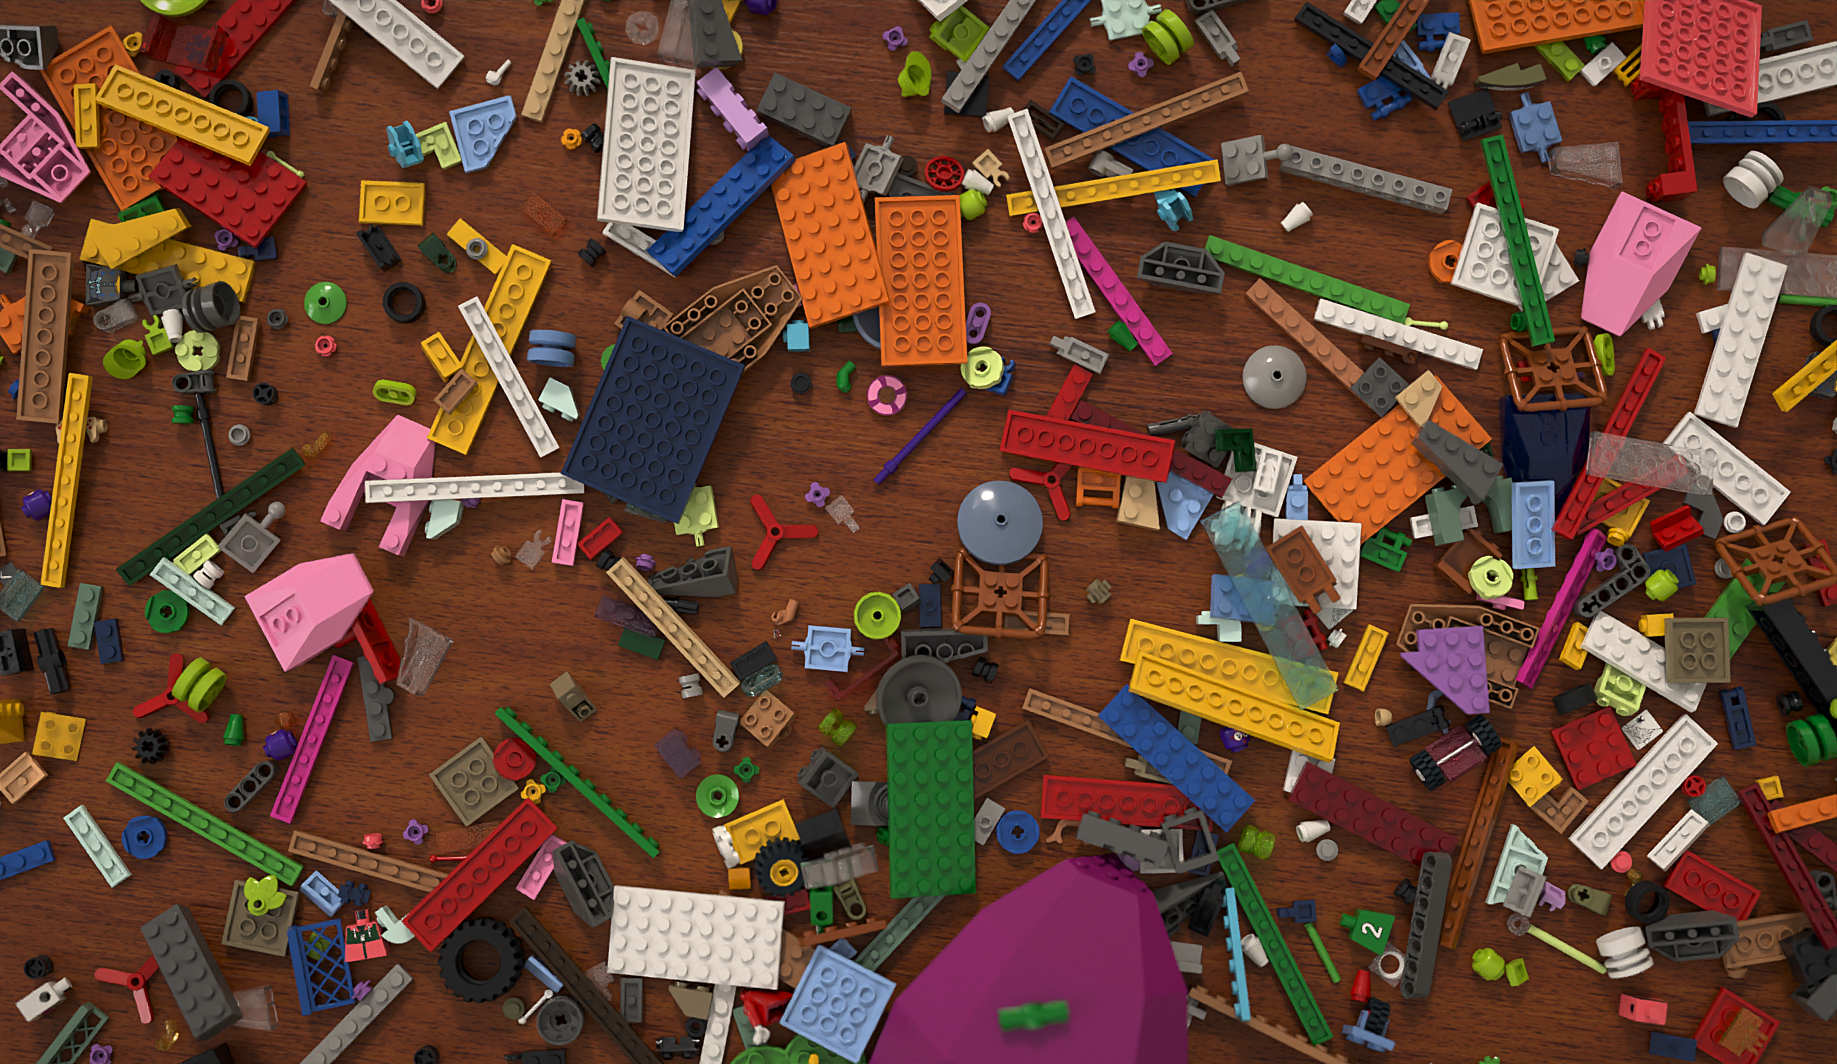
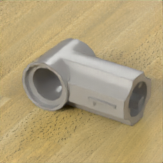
(1105, 166)

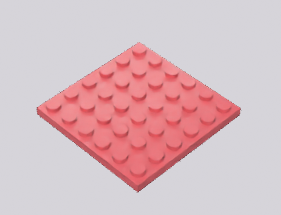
(1704, 50)

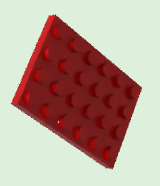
(227, 191)

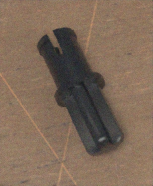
(682, 606)

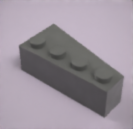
(1461, 462)
(941, 643)
(1121, 838)

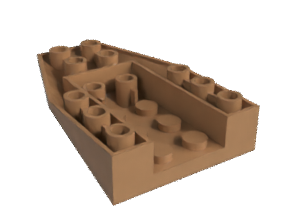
(739, 316)
(1504, 641)

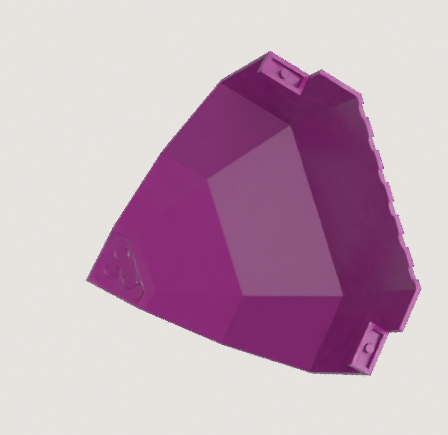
(1071, 936)

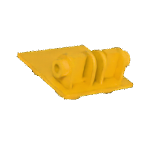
(58, 736)
(1533, 776)

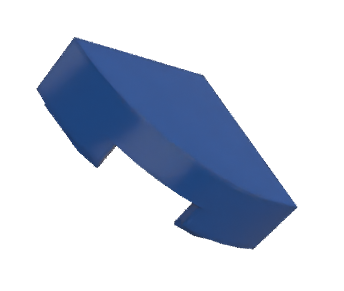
(1337, 56)

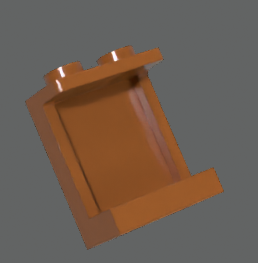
(1462, 555)

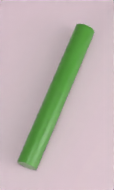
(1810, 301)
(1322, 952)

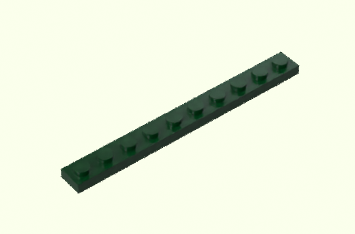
(211, 516)

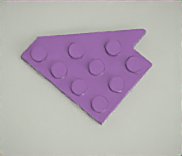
(1454, 664)

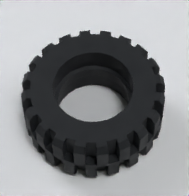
(452, 960)

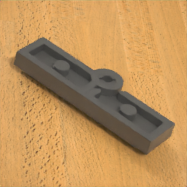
(376, 703)

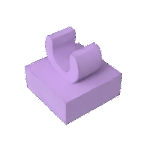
(1552, 895)

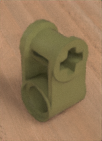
(850, 897)
(1591, 898)

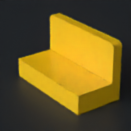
(441, 356)

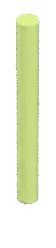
(1567, 949)

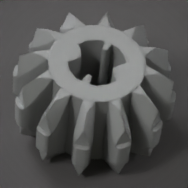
(588, 84)

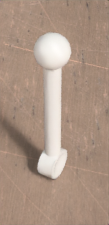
(548, 994)

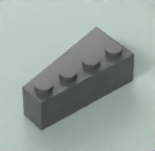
(712, 35)

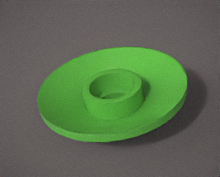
(332, 310)
(709, 804)

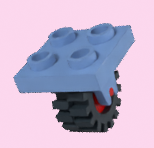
(1371, 1026)

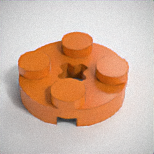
(1437, 259)

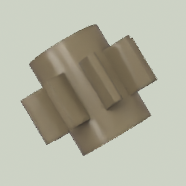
(1098, 591)

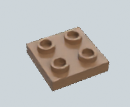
(645, 310)
(768, 719)

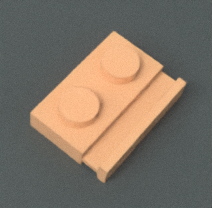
(21, 777)

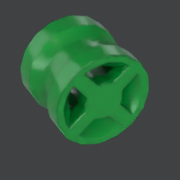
(182, 415)

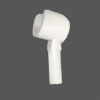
(495, 78)

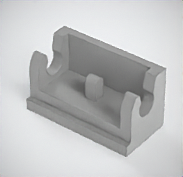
(1524, 891)

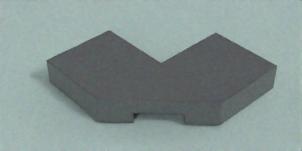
(1710, 516)

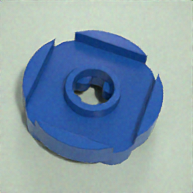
(1024, 821)
(153, 827)

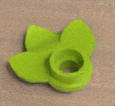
(263, 891)

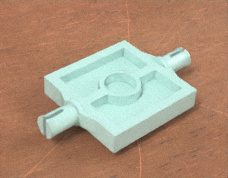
(1124, 17)

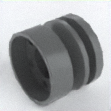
(211, 307)
(564, 1032)

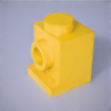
(982, 723)

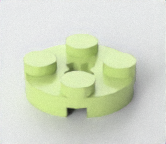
(210, 351)
(988, 378)
(1485, 587)

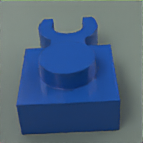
(1003, 386)

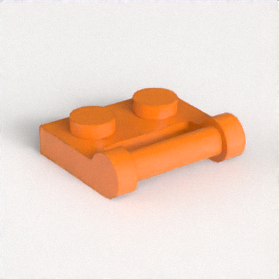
(1098, 481)

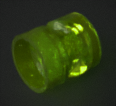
(843, 732)
(1254, 841)

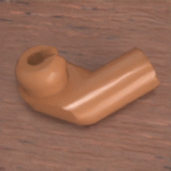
(787, 614)

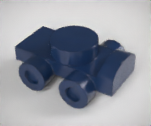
(358, 895)

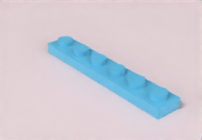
(1236, 965)

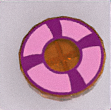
(886, 395)

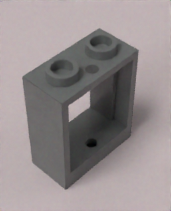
(1197, 861)

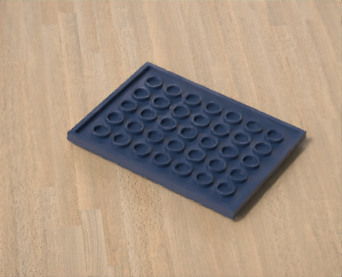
(653, 419)

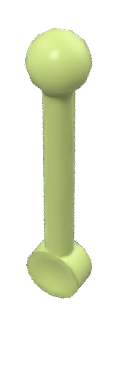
(272, 155)
(1443, 325)

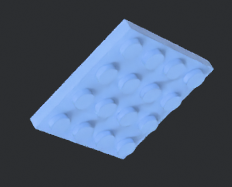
(837, 1003)

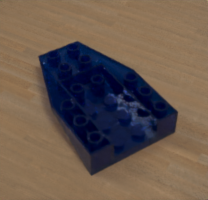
(1545, 443)

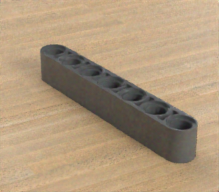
(1426, 925)

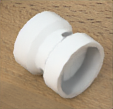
(208, 574)

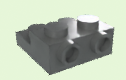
(1201, 438)
(826, 776)

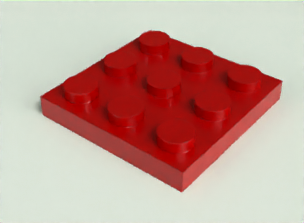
(1592, 748)
(1718, 1019)

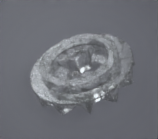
(644, 36)

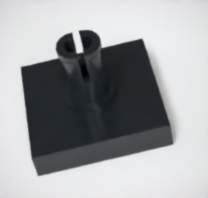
(976, 104)

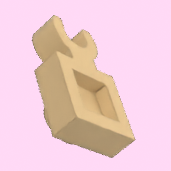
(989, 166)

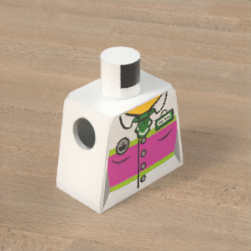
(38, 1004)

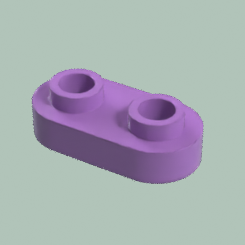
(977, 324)

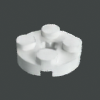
(723, 843)

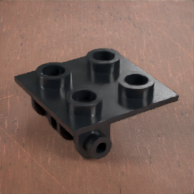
(1475, 114)

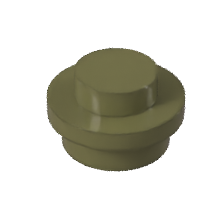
(513, 1008)

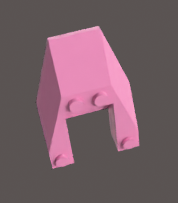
(40, 148)
(396, 454)

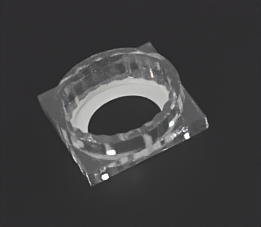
(1394, 978)

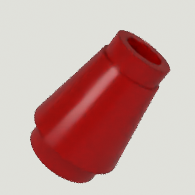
(1361, 987)

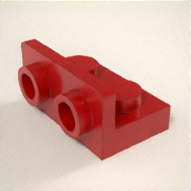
(1675, 528)

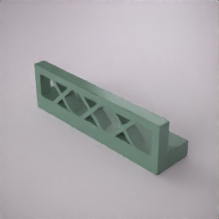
(69, 1032)

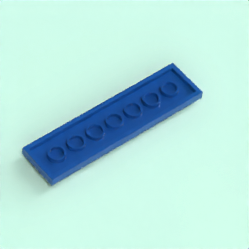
(1088, 109)
(722, 205)
(1176, 758)

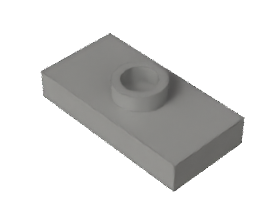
(986, 820)

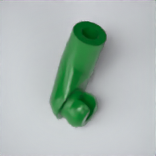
(842, 377)

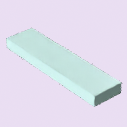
(192, 591)
(97, 846)

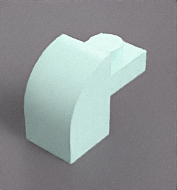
(1226, 629)
(397, 931)

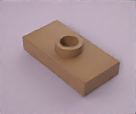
(455, 391)

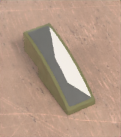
(1511, 78)

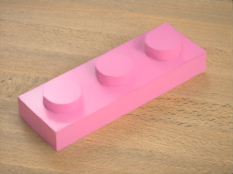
(568, 532)
(540, 868)

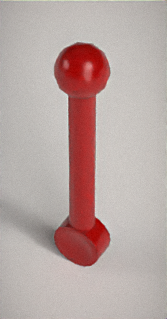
(433, 858)

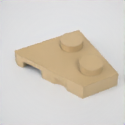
(1420, 397)

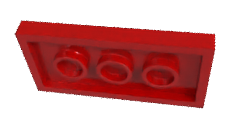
(1711, 887)

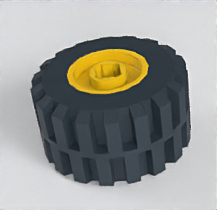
(779, 866)

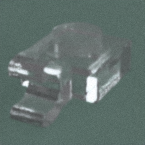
(38, 216)
(841, 512)

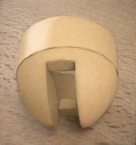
(1383, 717)

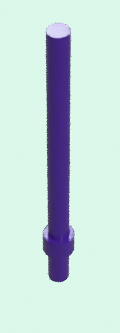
(891, 466)

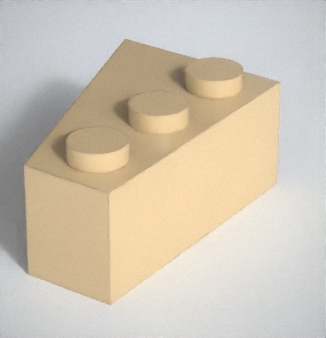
(1138, 504)

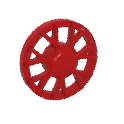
(944, 173)

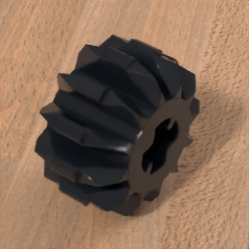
(143, 746)

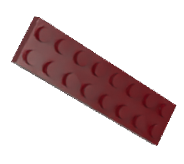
(1368, 816)

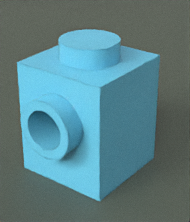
(797, 336)

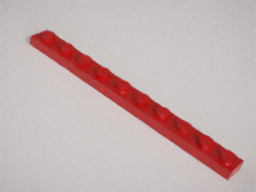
(1617, 424)

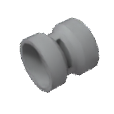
(690, 685)

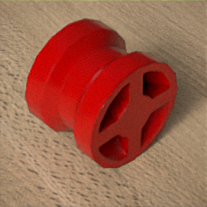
(1696, 787)

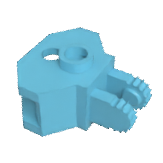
(404, 145)
(1172, 207)

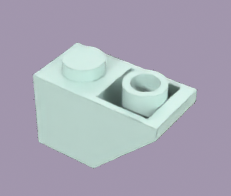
(560, 397)
(444, 516)

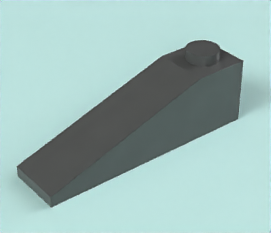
(28, 45)

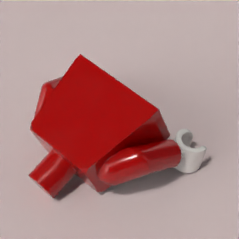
(764, 1008)

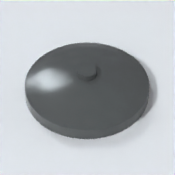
(918, 691)

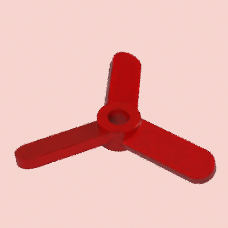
(1040, 478)
(770, 523)
(164, 699)
(128, 980)

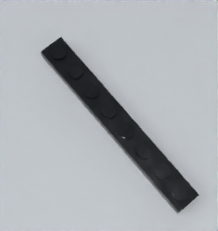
(1358, 47)

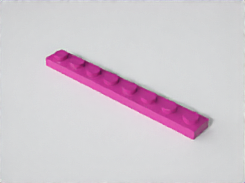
(1117, 295)
(1561, 608)
(312, 739)

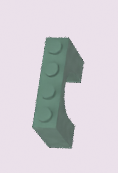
(1445, 506)

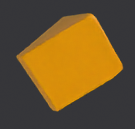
(739, 878)

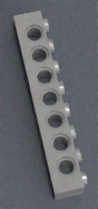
(1367, 180)

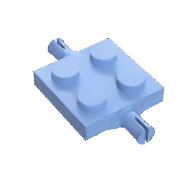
(828, 648)

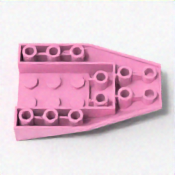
(1633, 262)
(310, 607)

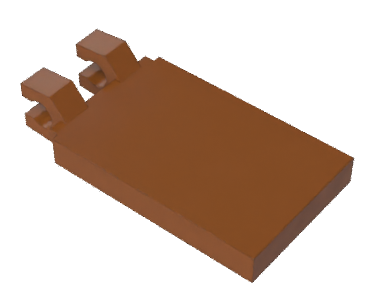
(1303, 568)

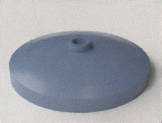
(995, 541)

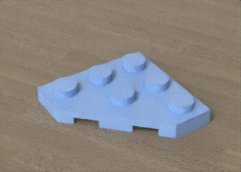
(482, 130)
(1182, 504)

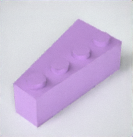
(732, 109)

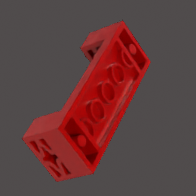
(1681, 178)

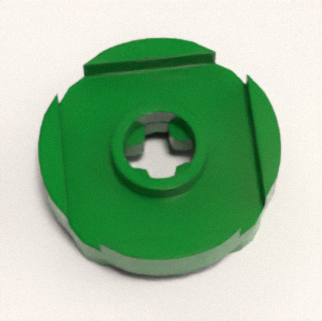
(156, 617)

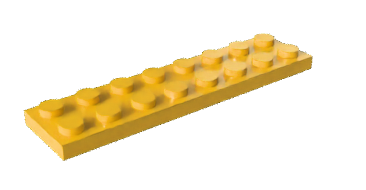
(182, 115)
(191, 260)

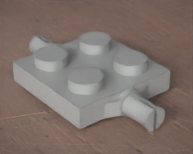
(877, 168)

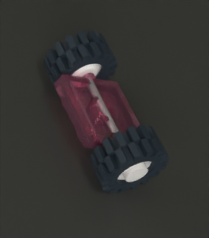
(1455, 753)

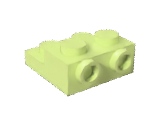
(1619, 691)

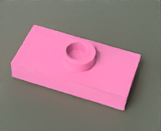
(1503, 603)

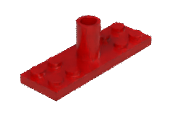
(375, 644)

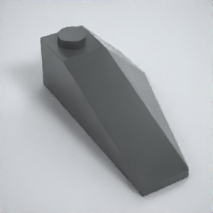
(705, 577)
(1181, 900)

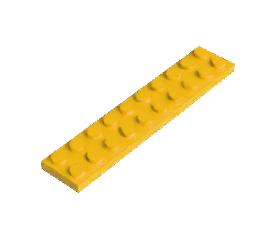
(508, 312)
(1213, 658)
(1234, 707)

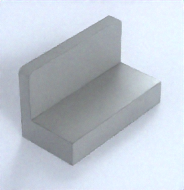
(1188, 956)

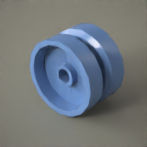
(551, 348)

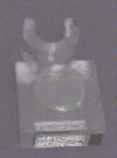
(531, 552)

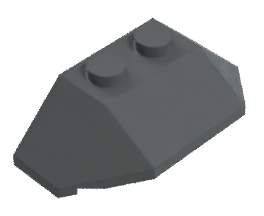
(1181, 269)
(584, 882)
(1693, 935)

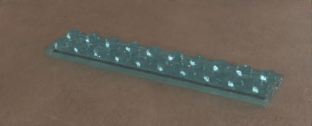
(1269, 605)

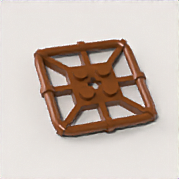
(1545, 379)
(1773, 572)
(1007, 605)

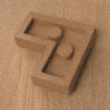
(1562, 812)

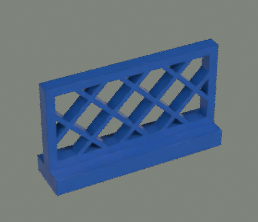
(301, 967)

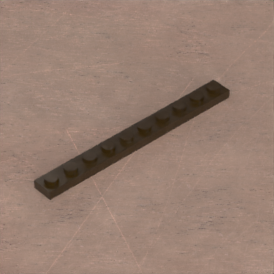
(583, 988)

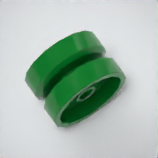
(1811, 740)

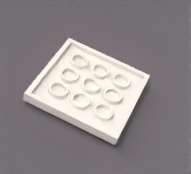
(1485, 260)
(1339, 548)

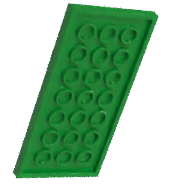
(930, 808)

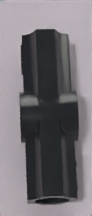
(52, 661)

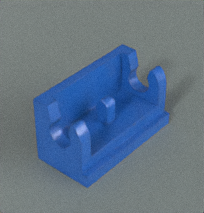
(274, 112)

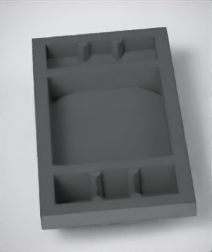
(869, 803)

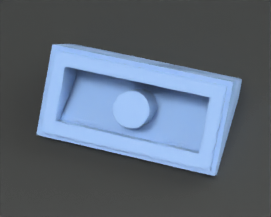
(322, 893)
(543, 973)

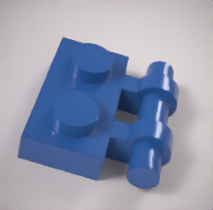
(1436, 25)
(1379, 90)

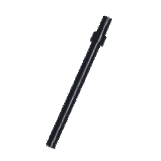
(203, 416)

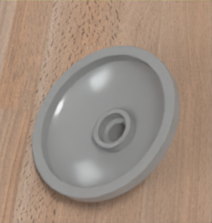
(1262, 385)

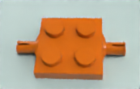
(12, 323)

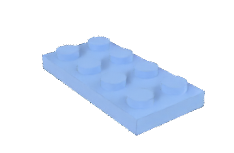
(1532, 523)

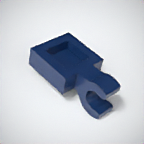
(266, 250)
(1301, 911)

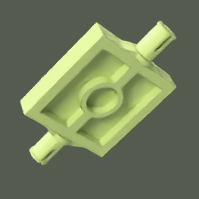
(699, 515)

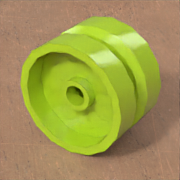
(1168, 36)
(868, 606)
(199, 685)

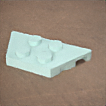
(1516, 852)

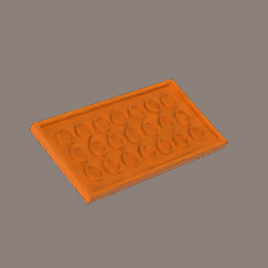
(1527, 23)
(127, 145)
(829, 236)
(924, 279)
(1382, 469)

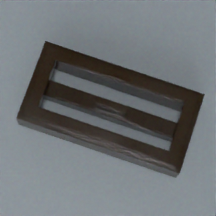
(1044, 112)

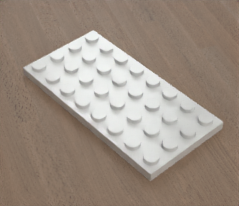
(646, 145)
(696, 937)

